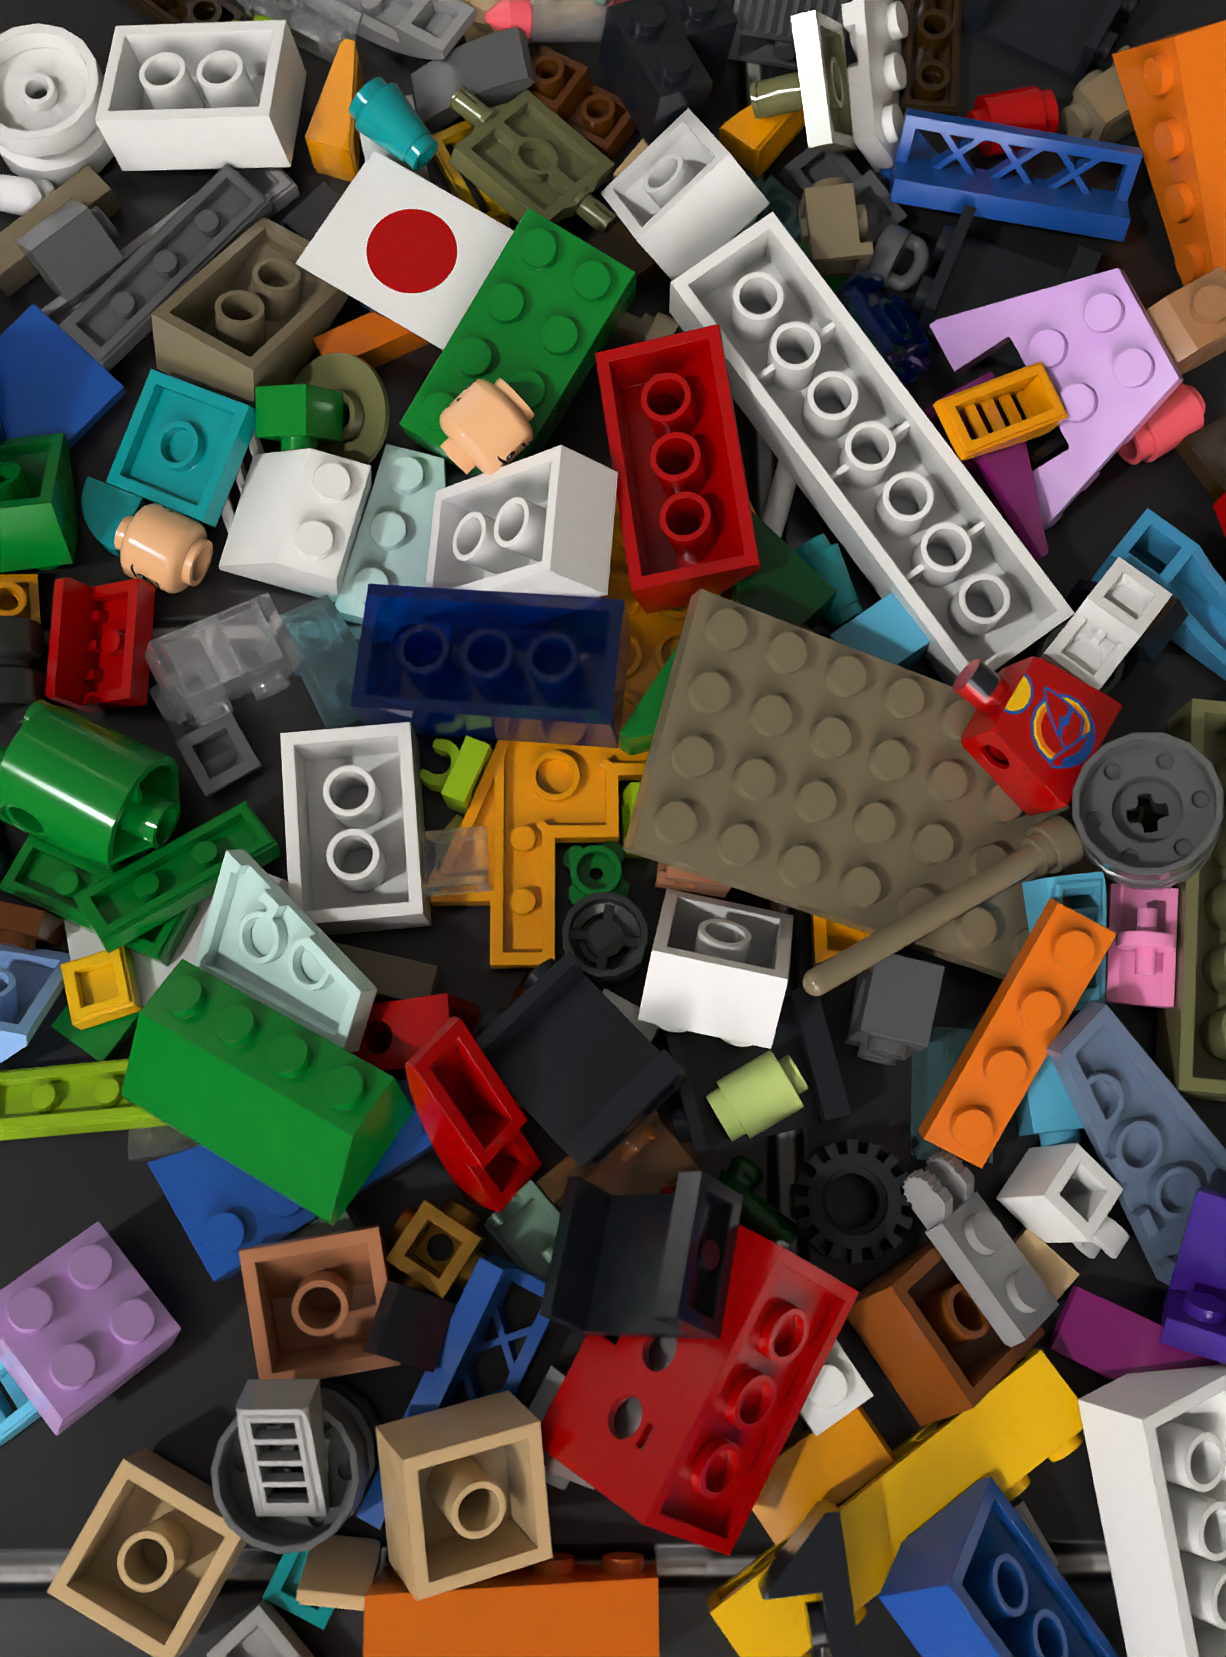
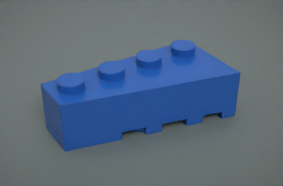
(232, 1210)

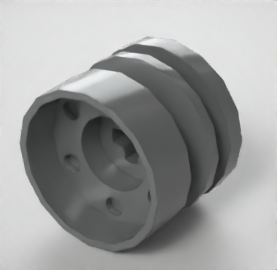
(1157, 773)
(351, 1468)

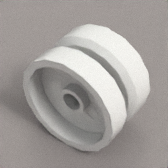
(49, 104)

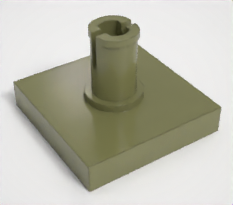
(817, 87)

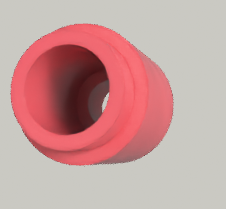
(1167, 427)

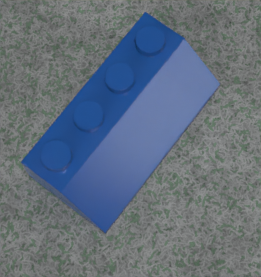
(986, 1587)

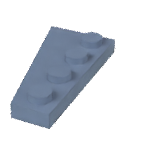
(1138, 1130)

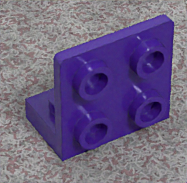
(1197, 1290)

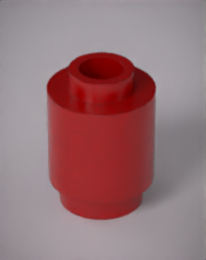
(1016, 107)

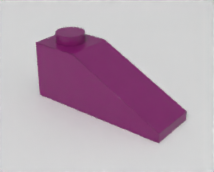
(1004, 478)

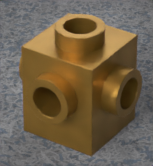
(412, 1246)

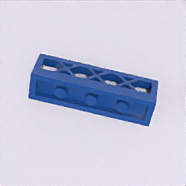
(1008, 196)
(463, 1341)

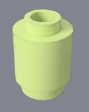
(757, 1095)

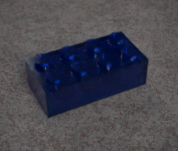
(493, 664)

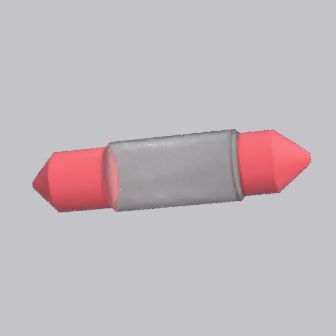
(551, 19)

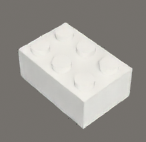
(202, 95)
(527, 528)
(355, 827)

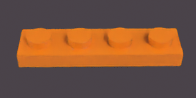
(1015, 1032)

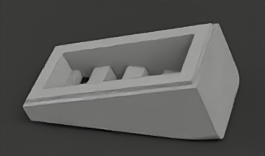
(284, 1402)

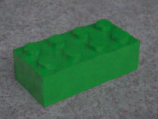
(531, 325)

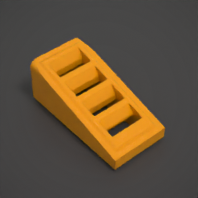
(332, 130)
(759, 141)
(1035, 395)

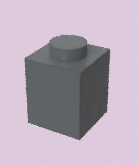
(72, 248)

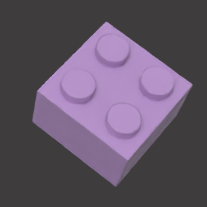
(80, 1327)

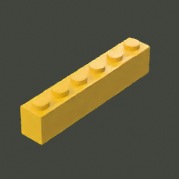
(1003, 1437)

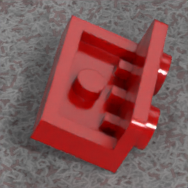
(100, 644)

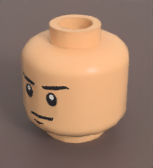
(486, 426)
(164, 548)

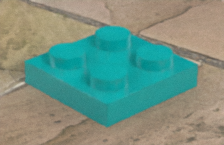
(183, 447)

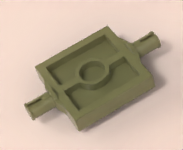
(531, 160)

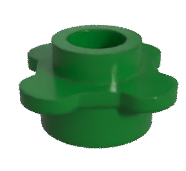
(583, 860)

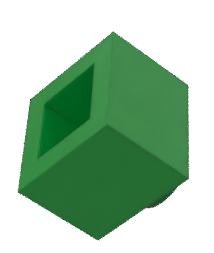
(299, 415)

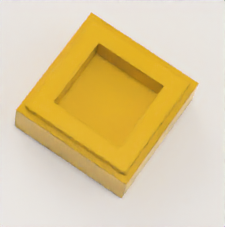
(101, 987)

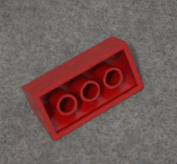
(677, 467)

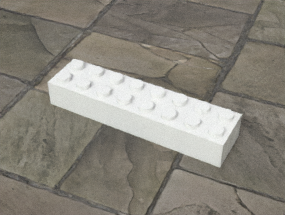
(867, 453)

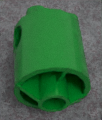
(87, 787)

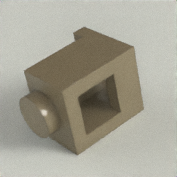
(1098, 108)
(834, 228)

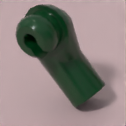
(756, 1212)

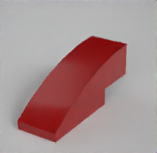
(470, 1117)

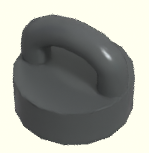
(889, 253)

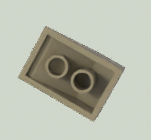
(246, 316)

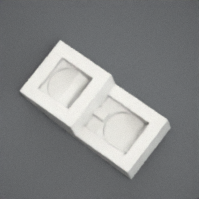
(1107, 624)

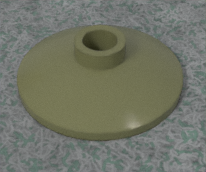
(362, 396)

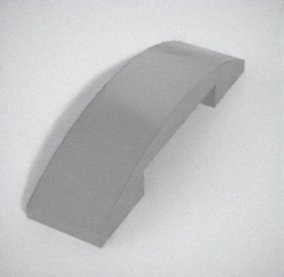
(415, 26)

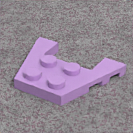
(1098, 357)

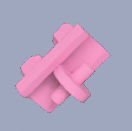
(1144, 950)

